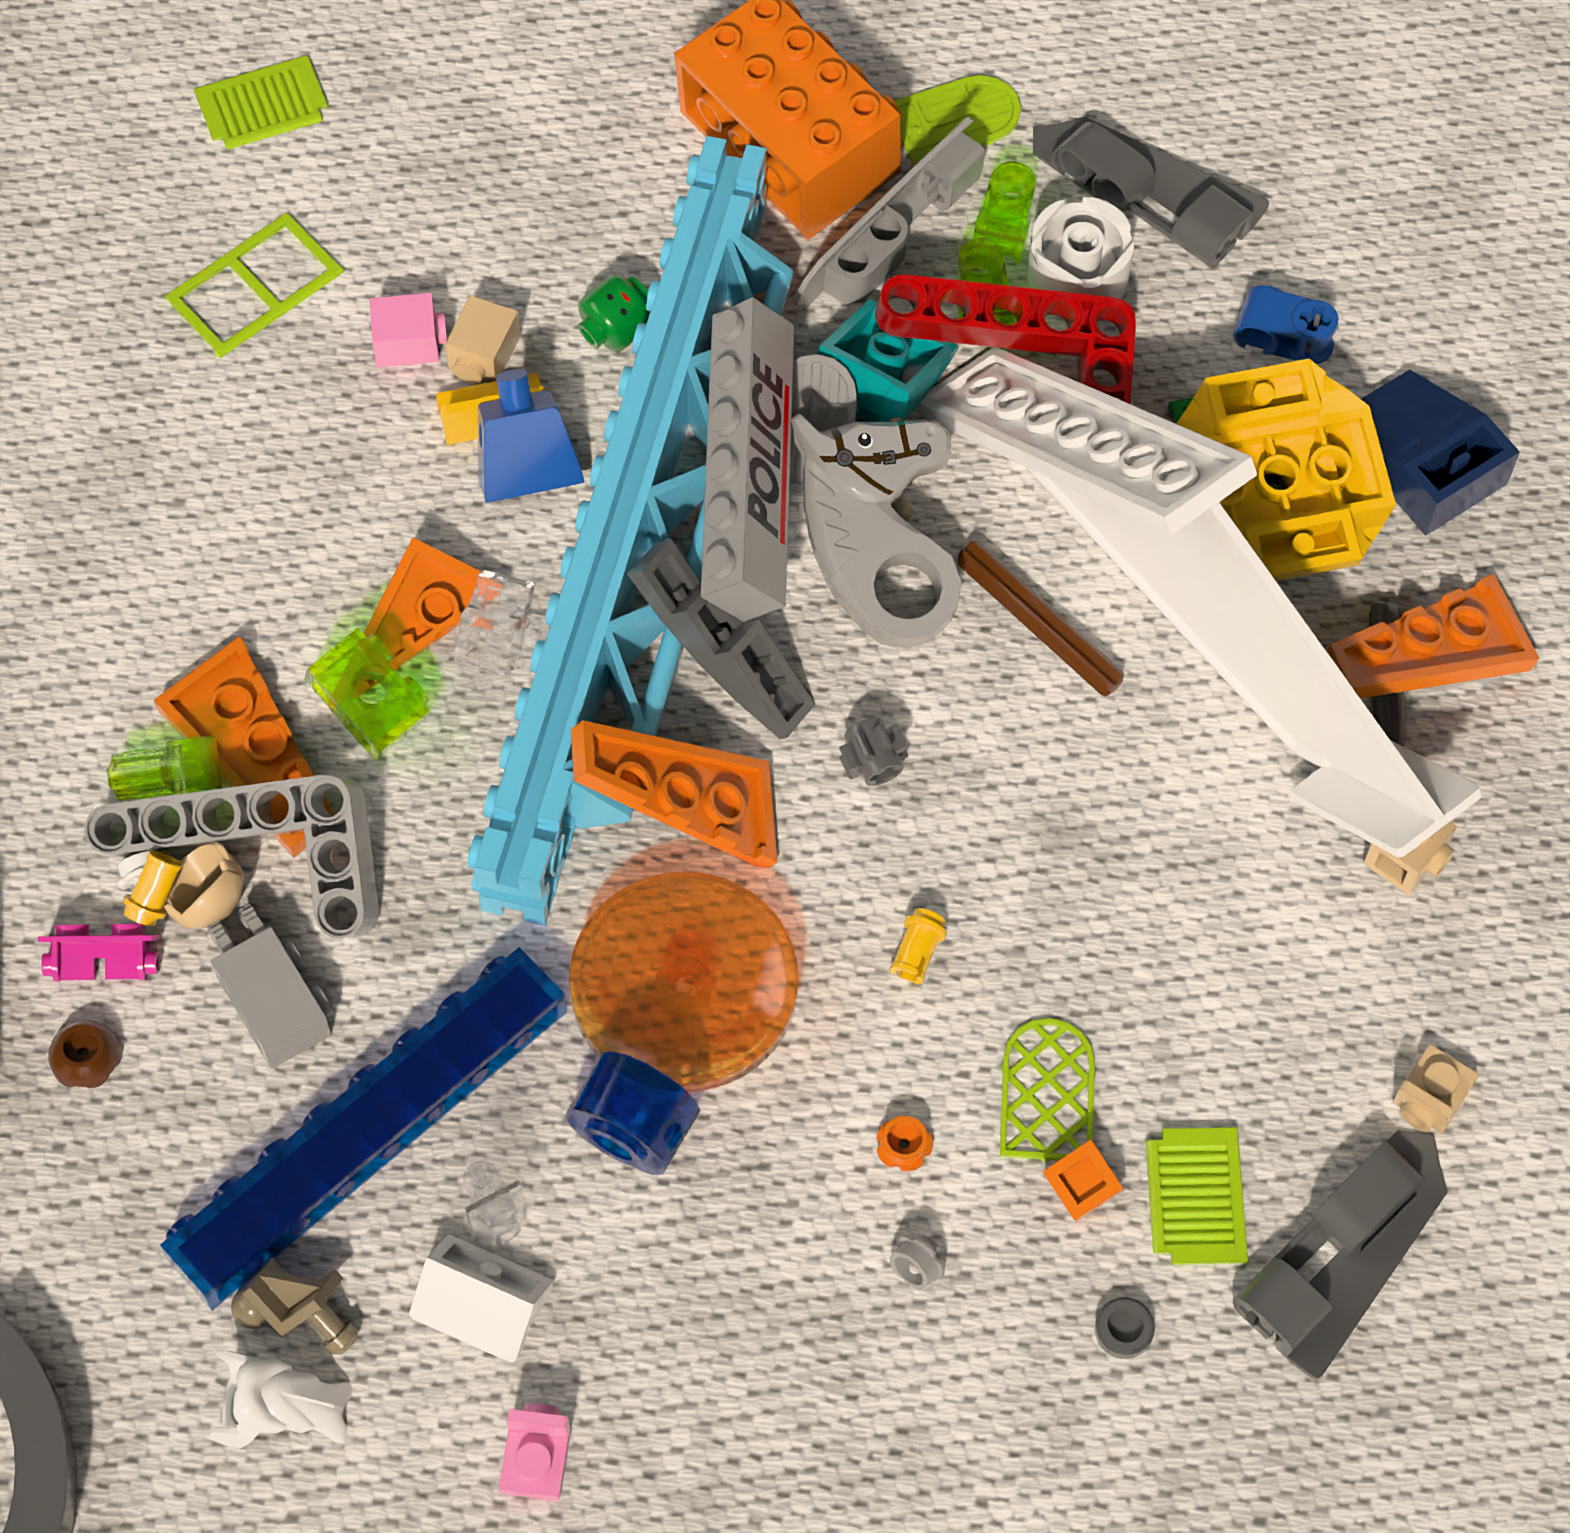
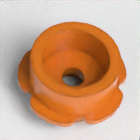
(906, 1129)

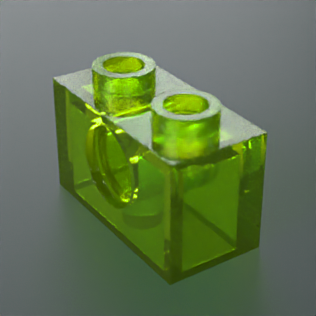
(376, 725)

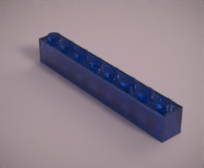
(363, 1127)

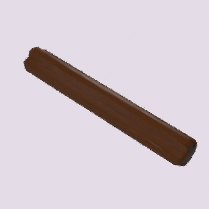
(1040, 618)

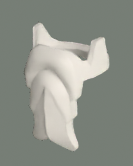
(275, 1398)

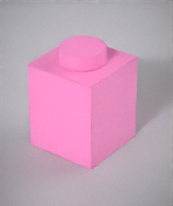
(406, 329)

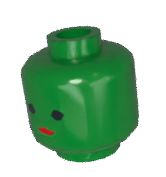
(613, 312)

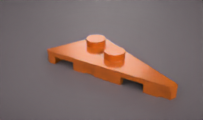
(420, 603)

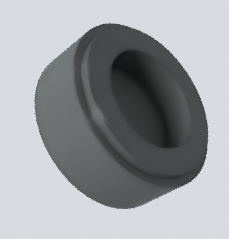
(1124, 1328)

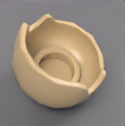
(208, 872)

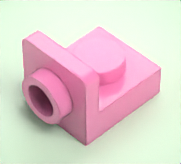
(535, 1452)

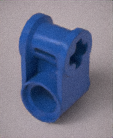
(1284, 324)

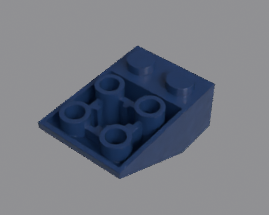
(1437, 450)

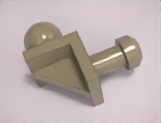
(290, 1300)

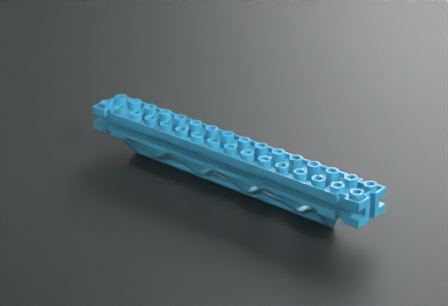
(630, 510)

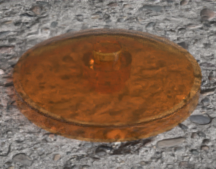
(685, 978)

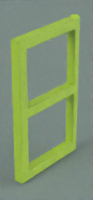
(277, 308)

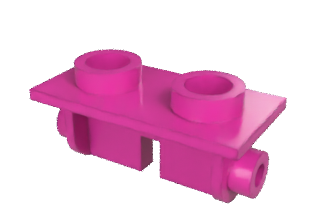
(76, 953)

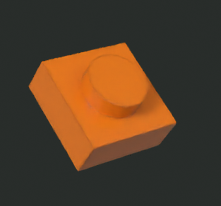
(1083, 1180)

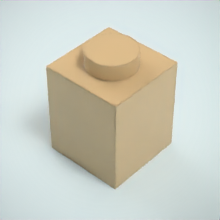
(482, 340)

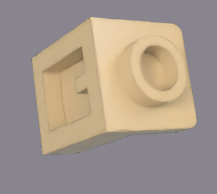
(1434, 1091)

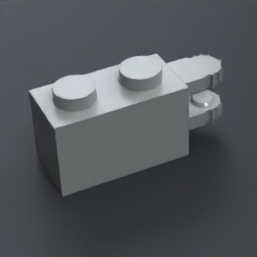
(269, 991)

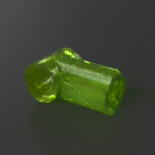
(176, 769)

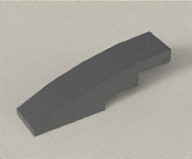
(729, 650)

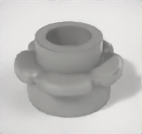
(923, 1254)

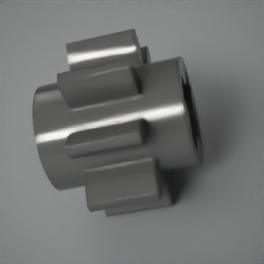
(873, 751)

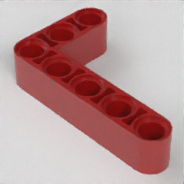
(1030, 332)

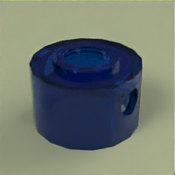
(635, 1108)

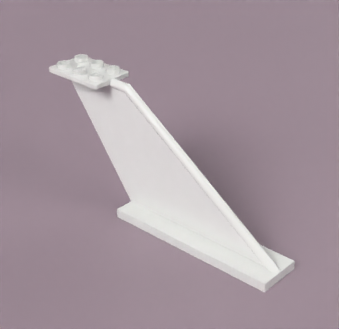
(1155, 510)

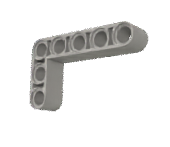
(254, 820)

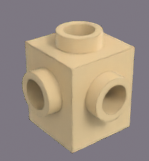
(1410, 869)

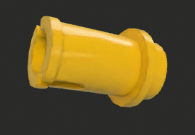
(152, 889)
(918, 944)

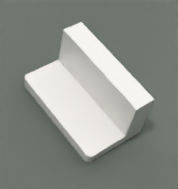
(479, 1297)

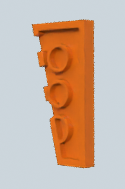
(1450, 642)

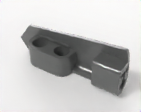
(1128, 171)
(1372, 1226)

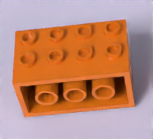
(784, 88)

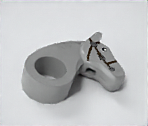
(855, 533)

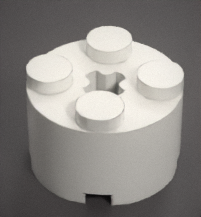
(1081, 249)

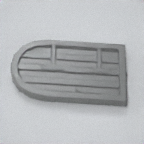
(824, 397)

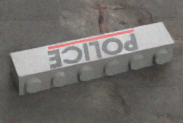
(748, 461)

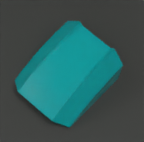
(887, 370)

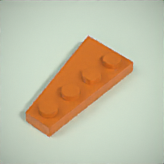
(253, 740)
(685, 785)

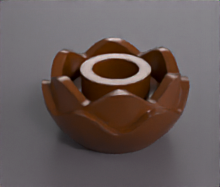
(91, 1069)

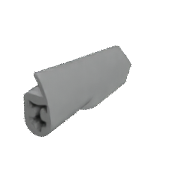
(935, 180)

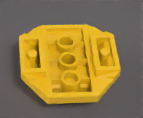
(1321, 446)

